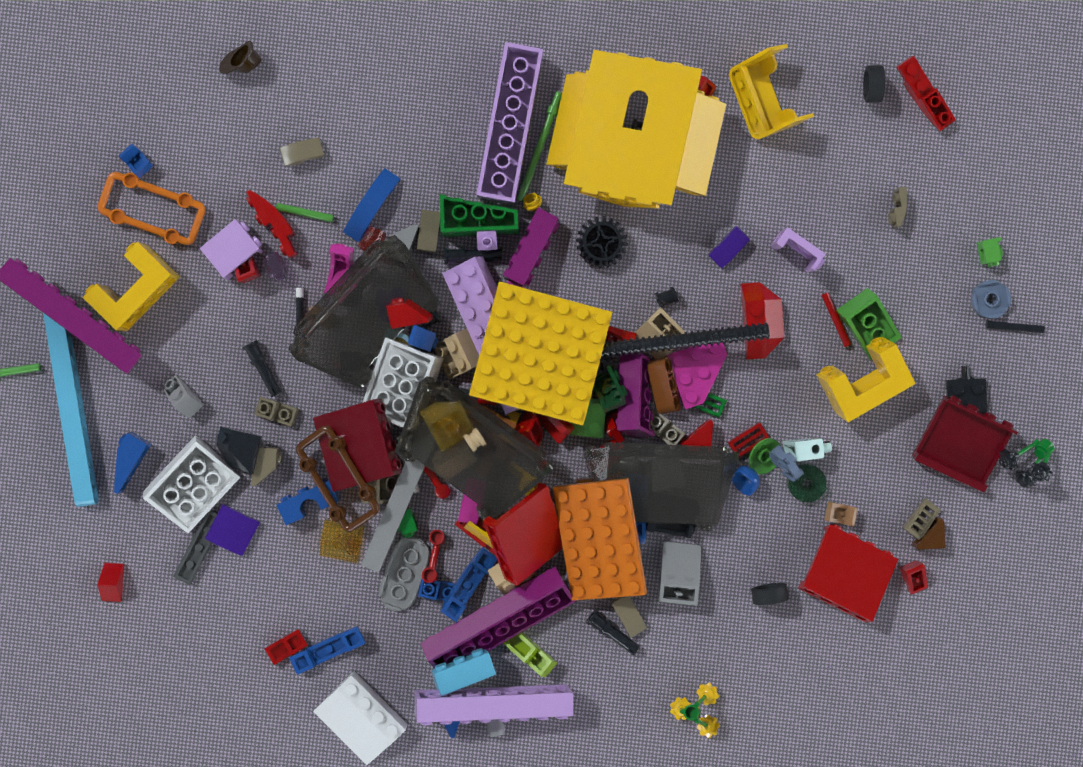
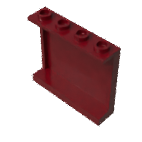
(963, 442)
(367, 443)

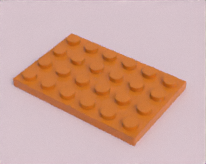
(600, 539)

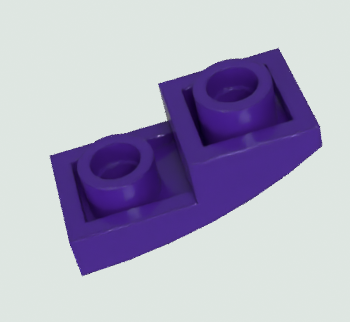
(729, 247)

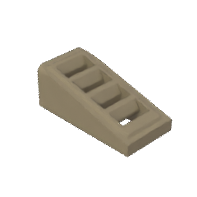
(916, 514)

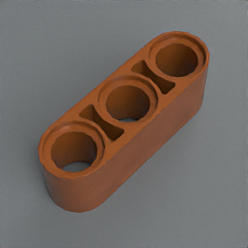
(664, 385)

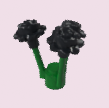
(1038, 471)

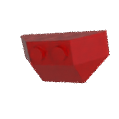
(762, 306)

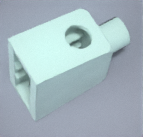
(807, 448)

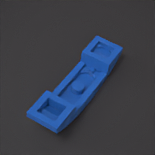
(371, 204)
(467, 583)
(327, 649)

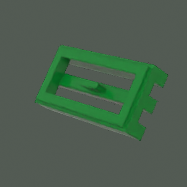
(720, 407)

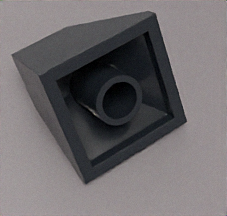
(239, 448)

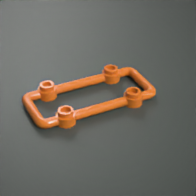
(170, 235)

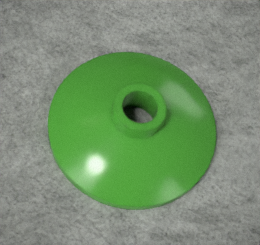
(759, 456)

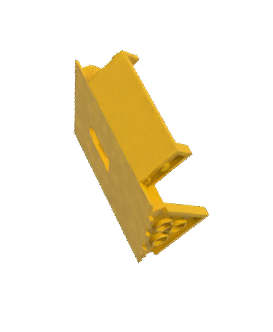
(627, 163)

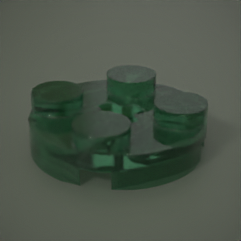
(816, 488)

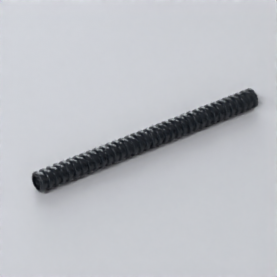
(685, 340)

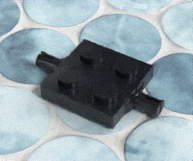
(968, 390)

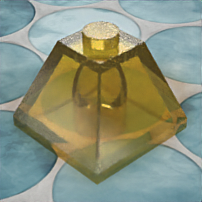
(446, 423)
(339, 543)

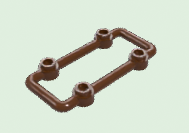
(366, 492)

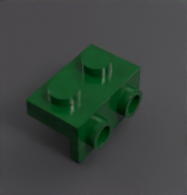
(608, 390)

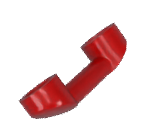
(442, 490)
(430, 574)

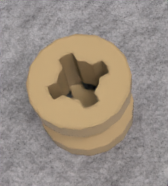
(474, 439)

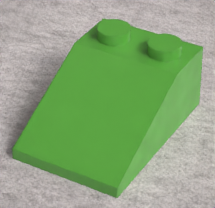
(868, 319)
(593, 422)

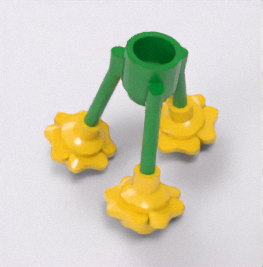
(685, 710)

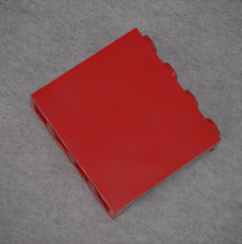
(525, 535)
(849, 573)

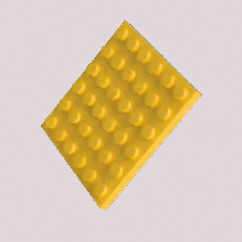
(540, 353)

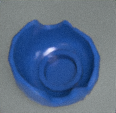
(746, 480)

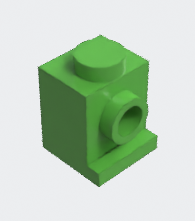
(990, 251)

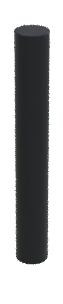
(1015, 326)

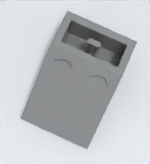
(679, 573)

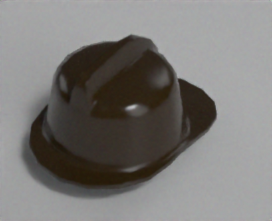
(241, 59)

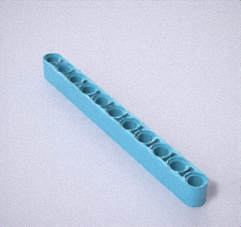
(72, 414)

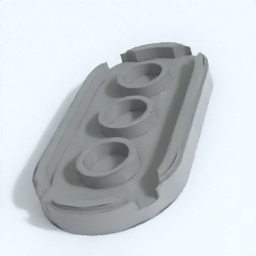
(403, 573)

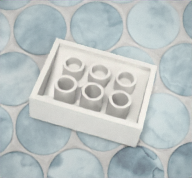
(398, 375)
(190, 484)
(361, 718)

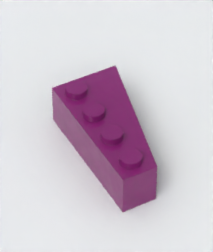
(531, 247)
(635, 415)

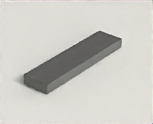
(196, 551)

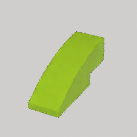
(531, 654)

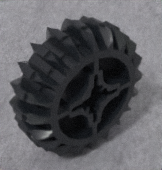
(585, 246)

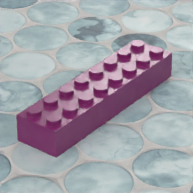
(66, 314)
(500, 619)

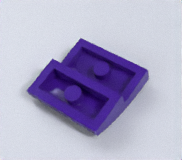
(232, 530)

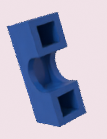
(292, 507)

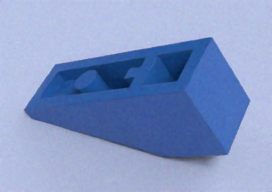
(129, 456)

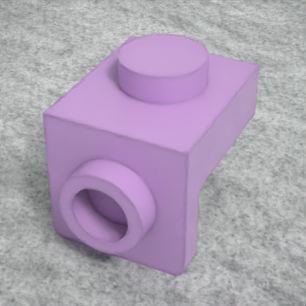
(487, 240)

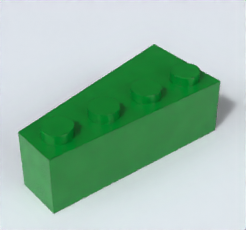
(466, 218)

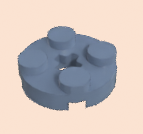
(997, 290)
(786, 463)

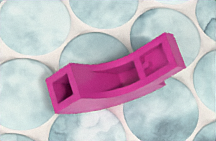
(341, 260)

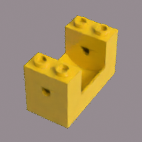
(127, 310)
(872, 389)

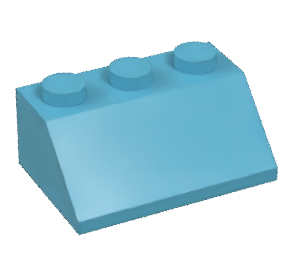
(463, 671)

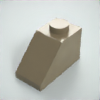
(267, 462)

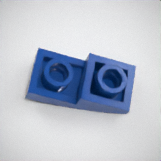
(436, 591)

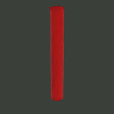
(836, 319)

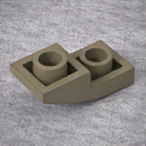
(301, 151)
(897, 214)
(428, 231)
(276, 411)
(666, 430)
(628, 615)

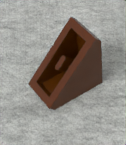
(933, 538)

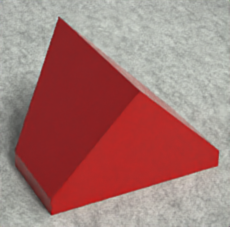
(530, 428)

